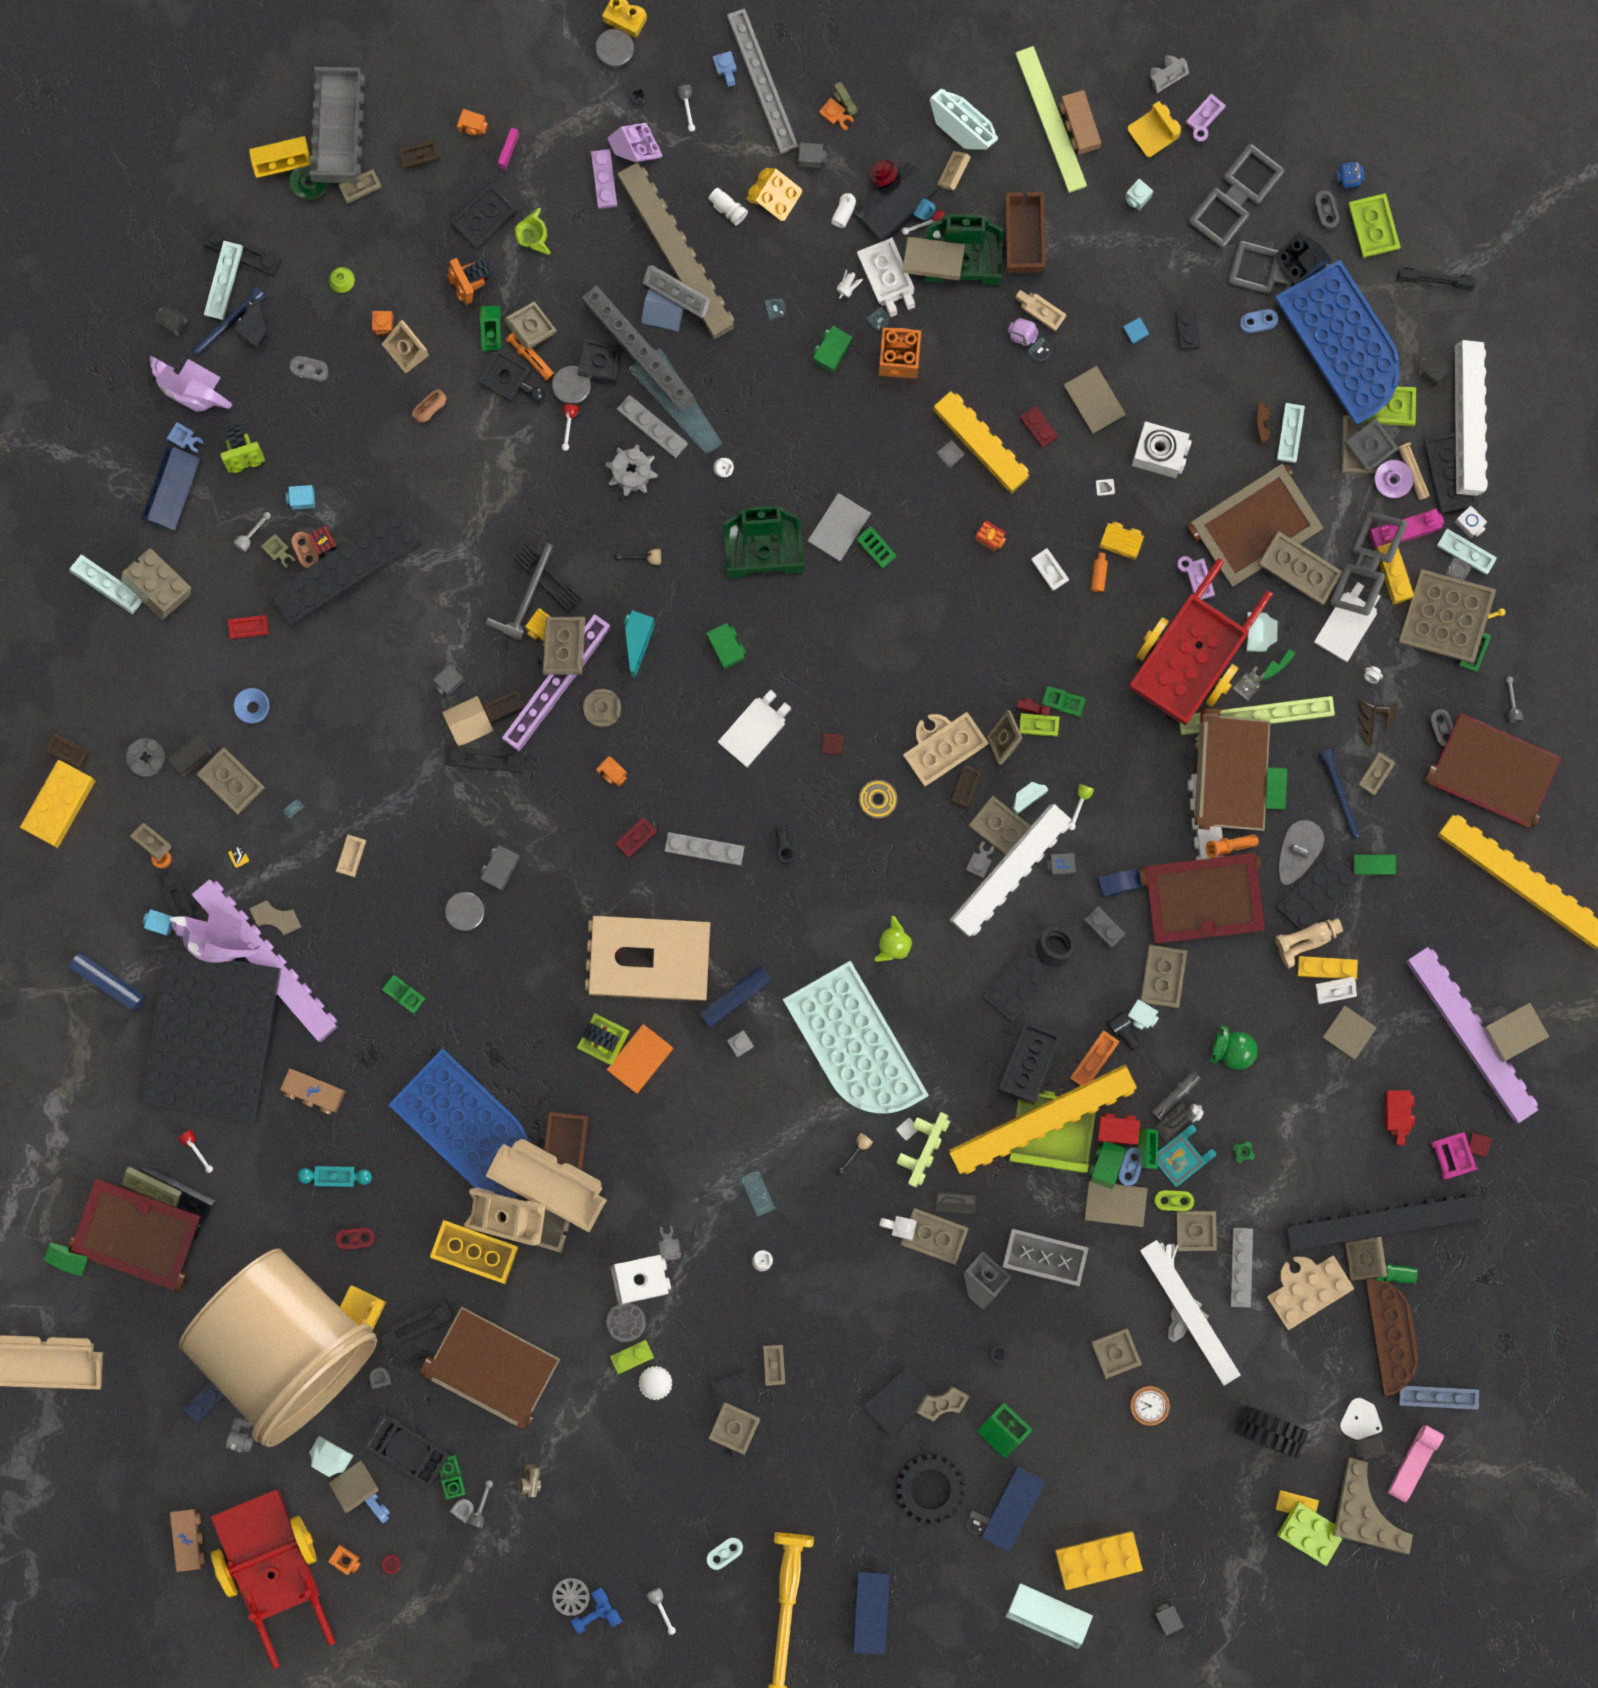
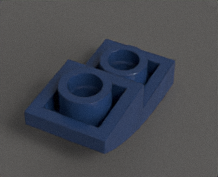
(1119, 882)

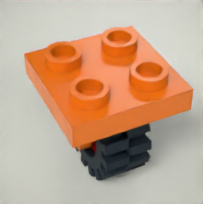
(469, 278)

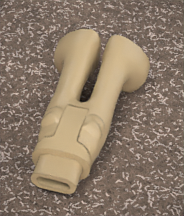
(1314, 937)

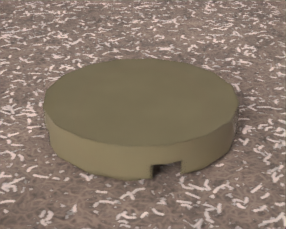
(602, 708)

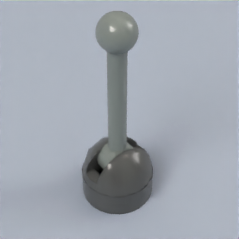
(1514, 715)
(477, 1519)

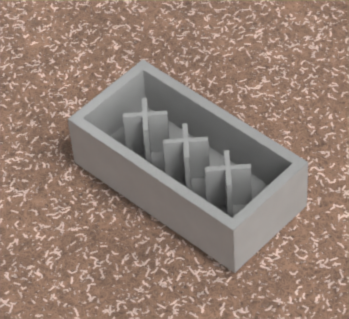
(1045, 1257)

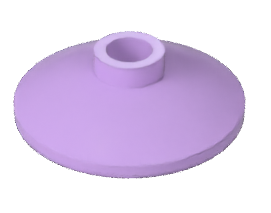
(1400, 472)

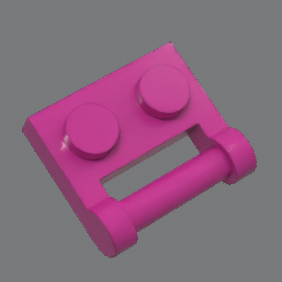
(1460, 1154)

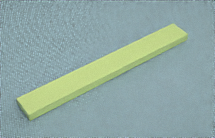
(1051, 119)
(1274, 712)

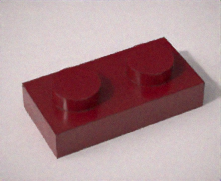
(1039, 427)
(636, 837)

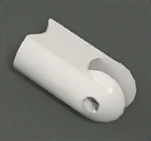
(844, 210)

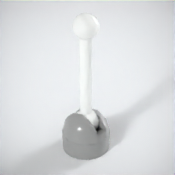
(655, 1597)

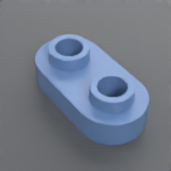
(1259, 321)
(1130, 1166)
(380, 1511)

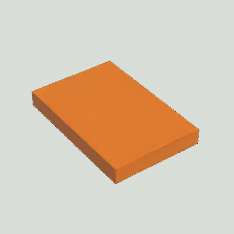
(640, 1059)

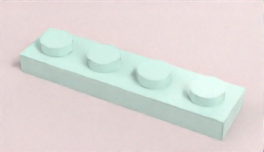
(223, 280)
(105, 584)

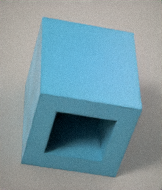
(301, 497)
(157, 922)

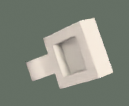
(901, 1227)

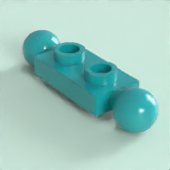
(334, 1176)

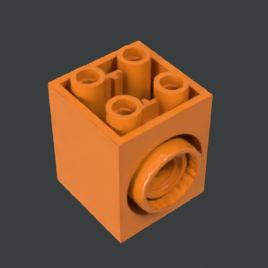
(899, 352)

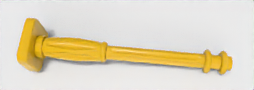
(788, 1590)

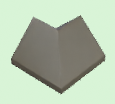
(1004, 737)

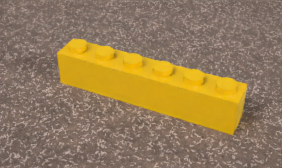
(981, 442)

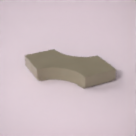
(267, 915)
(934, 1406)

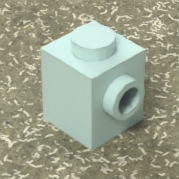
(1138, 195)
(1143, 1015)

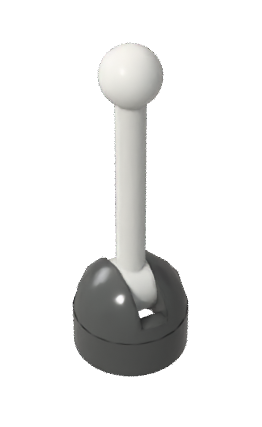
(684, 93)

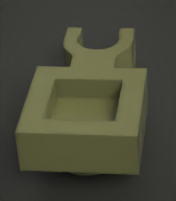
(842, 96)
(275, 548)

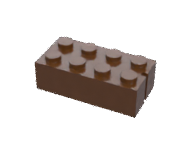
(1025, 232)
(567, 1138)

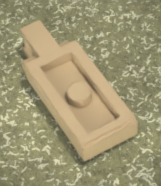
(1041, 309)

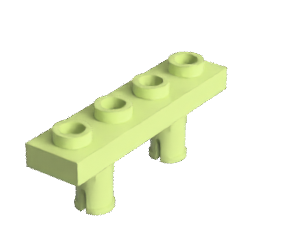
(933, 1131)

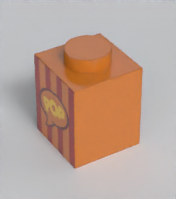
(382, 322)
(990, 536)

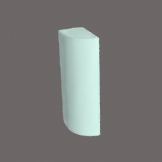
(1049, 1616)

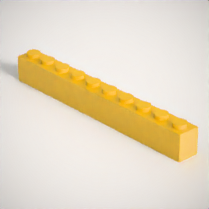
(1521, 879)
(1043, 1119)

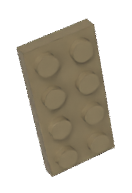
(1300, 568)

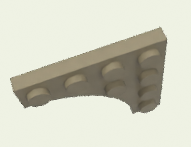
(1360, 1518)

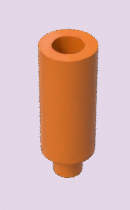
(1099, 573)

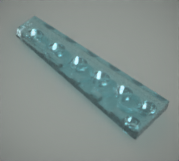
(691, 421)

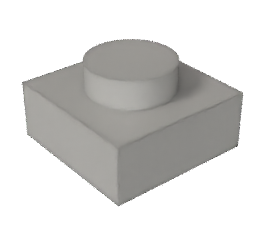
(740, 1043)

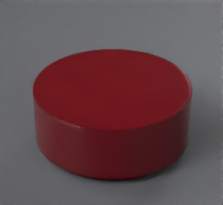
(391, 1564)

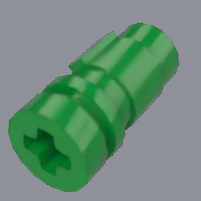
(1399, 1274)

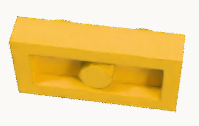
(1287, 1501)

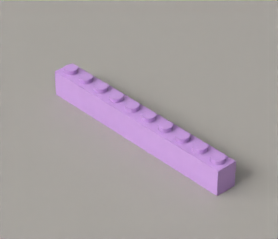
(294, 994)
(1471, 1035)

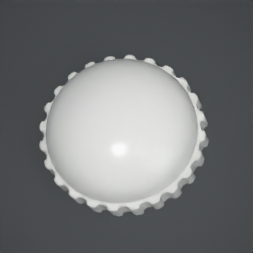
(655, 1383)

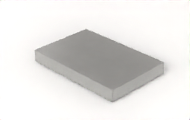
(839, 527)

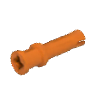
(546, 372)
(1226, 846)

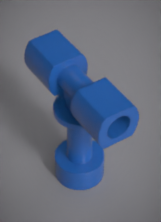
(603, 1610)

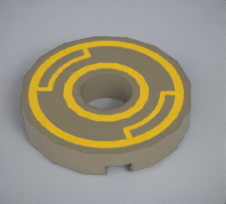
(872, 809)

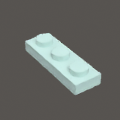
(1290, 433)
(1466, 551)

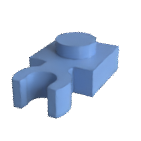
(183, 436)

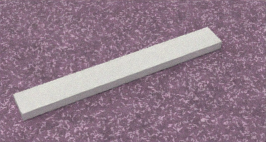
(1190, 1312)

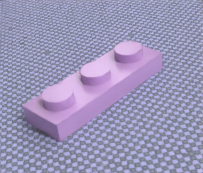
(604, 178)

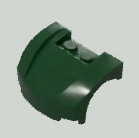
(982, 246)
(763, 542)

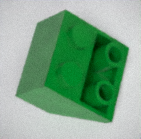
(1004, 1430)

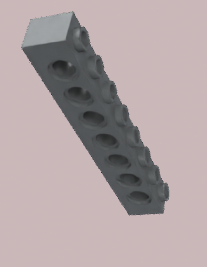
(638, 349)

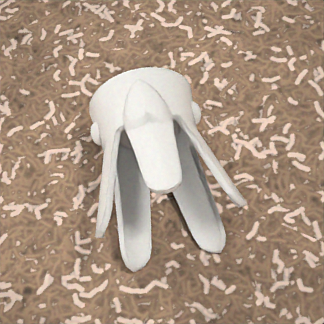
(844, 287)
(1170, 1251)

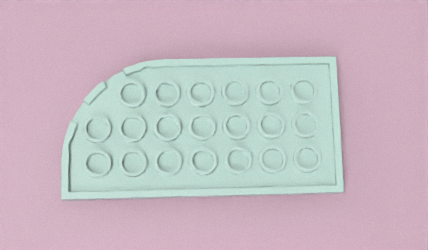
(855, 1043)

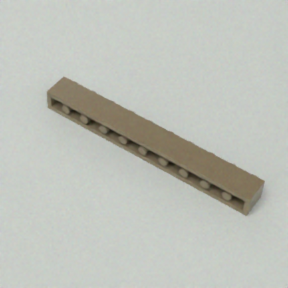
(673, 245)

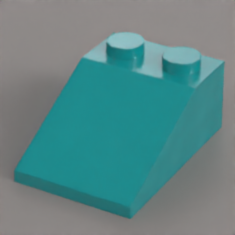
(638, 633)

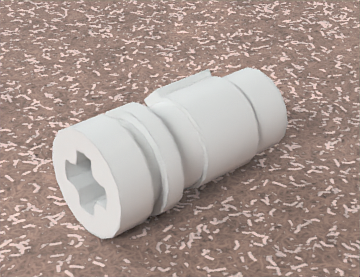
(726, 205)

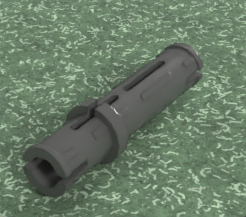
(1181, 1089)

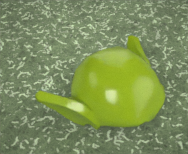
(532, 232)
(894, 943)

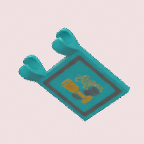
(1180, 1158)

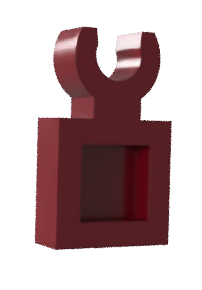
(1029, 706)

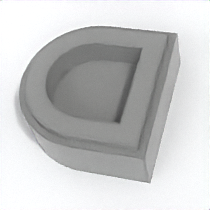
(463, 1509)

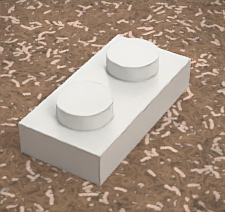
(1049, 569)
(1336, 990)

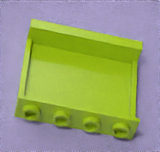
(1059, 1149)

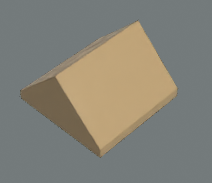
(405, 347)
(468, 721)

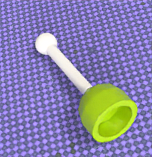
(1084, 792)

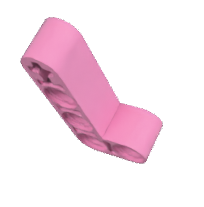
(1415, 1462)

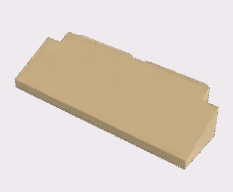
(544, 1181)
(49, 1364)

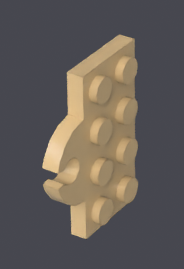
(943, 746)
(1308, 1289)

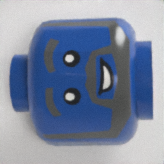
(1350, 174)

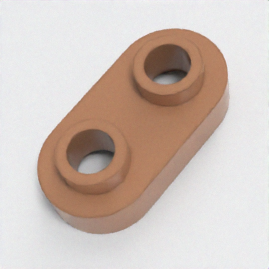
(429, 406)
(306, 550)

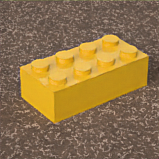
(58, 803)
(474, 1252)
(1098, 1560)

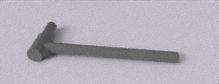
(515, 629)

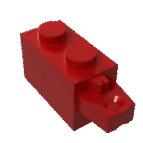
(1398, 1114)

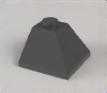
(984, 1280)

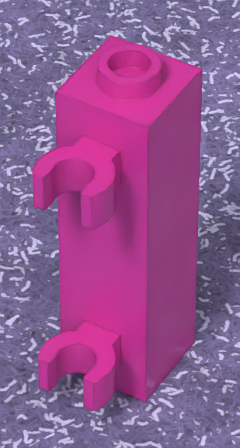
(1416, 527)

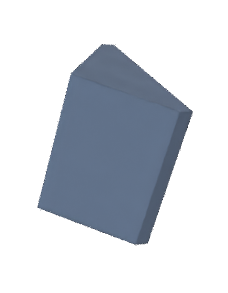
(661, 312)

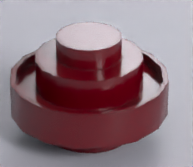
(883, 173)

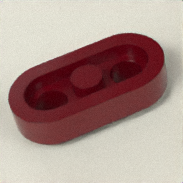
(355, 1238)

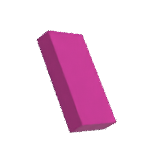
(508, 148)

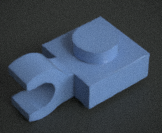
(725, 66)

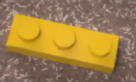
(1327, 967)

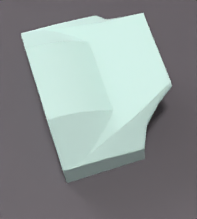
(1261, 634)
(1028, 796)
(329, 1457)

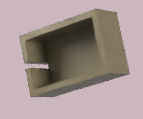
(156, 584)
(552, 1231)

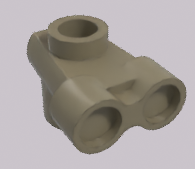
(530, 1484)

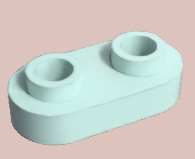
(724, 1553)

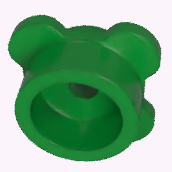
(1238, 1150)

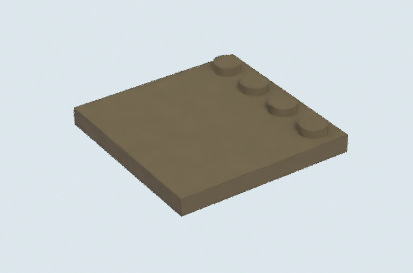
(1447, 616)

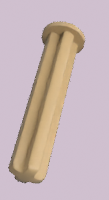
(1409, 460)

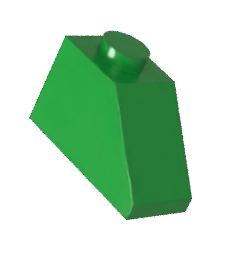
(490, 328)

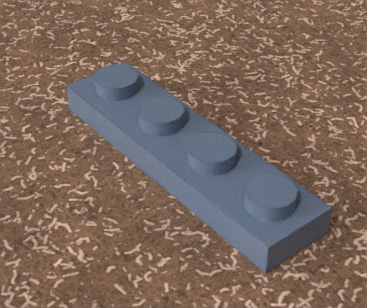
(1439, 1397)

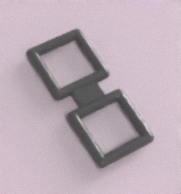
(1236, 196)
(1276, 274)
(1368, 563)

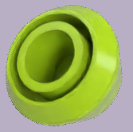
(341, 279)

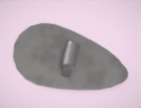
(1299, 850)

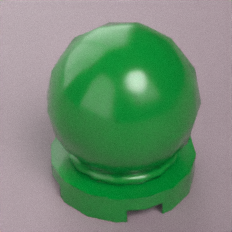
(1234, 1049)

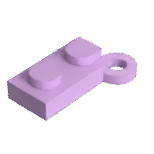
(1205, 116)
(1196, 573)

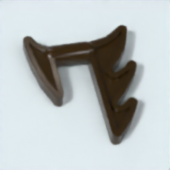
(1370, 713)

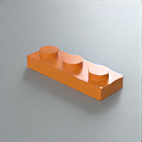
(1094, 1059)

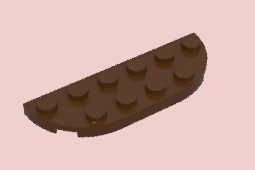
(1392, 1335)

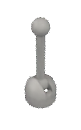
(243, 542)

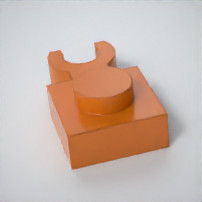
(834, 112)

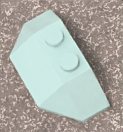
(962, 121)

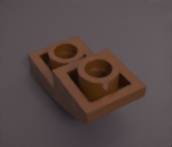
(1262, 418)

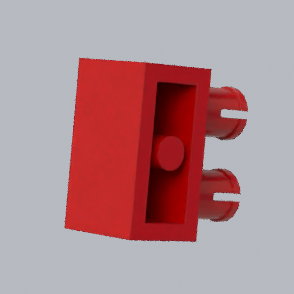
(1118, 1130)

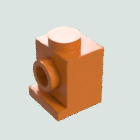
(472, 123)
(612, 772)
(337, 1560)

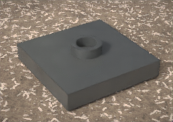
(1371, 445)

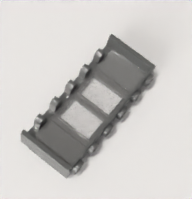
(337, 125)

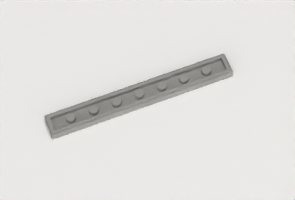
(762, 81)

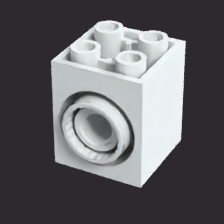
(1173, 446)
(652, 1279)

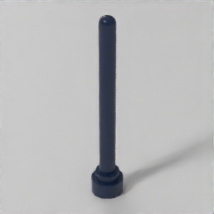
(255, 293)
(1328, 758)

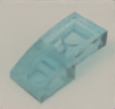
(757, 1193)

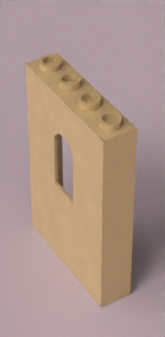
(678, 961)

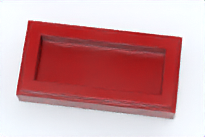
(248, 627)

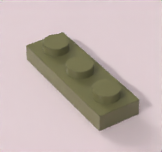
(151, 1187)

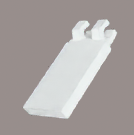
(884, 271)
(1345, 628)
(754, 729)

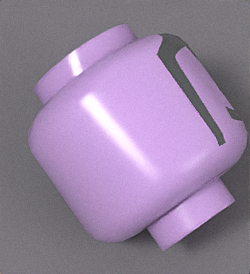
(1023, 332)

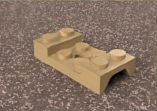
(522, 1221)

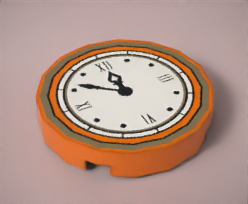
(1150, 1405)

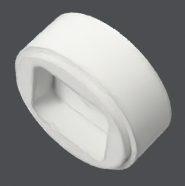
(723, 467)
(762, 1260)

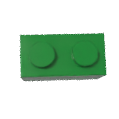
(832, 349)
(726, 646)
(1108, 1164)

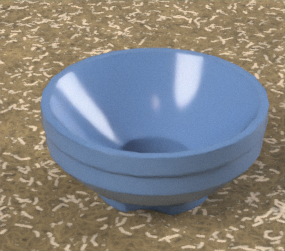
(242, 701)

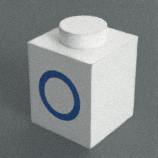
(1471, 522)

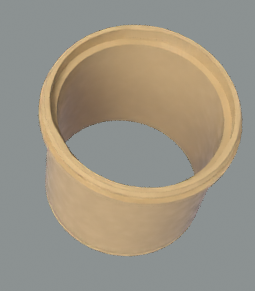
(276, 1346)

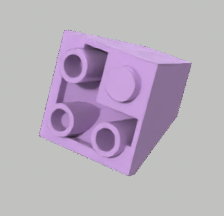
(634, 143)

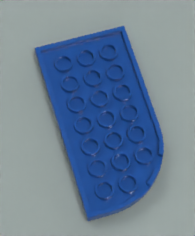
(1344, 339)
(459, 1119)

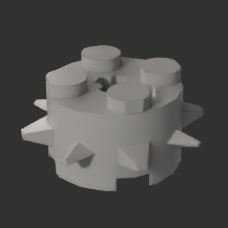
(629, 480)

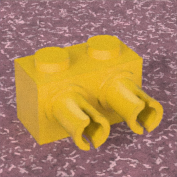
(625, 17)

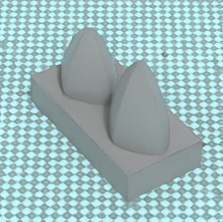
(1174, 71)

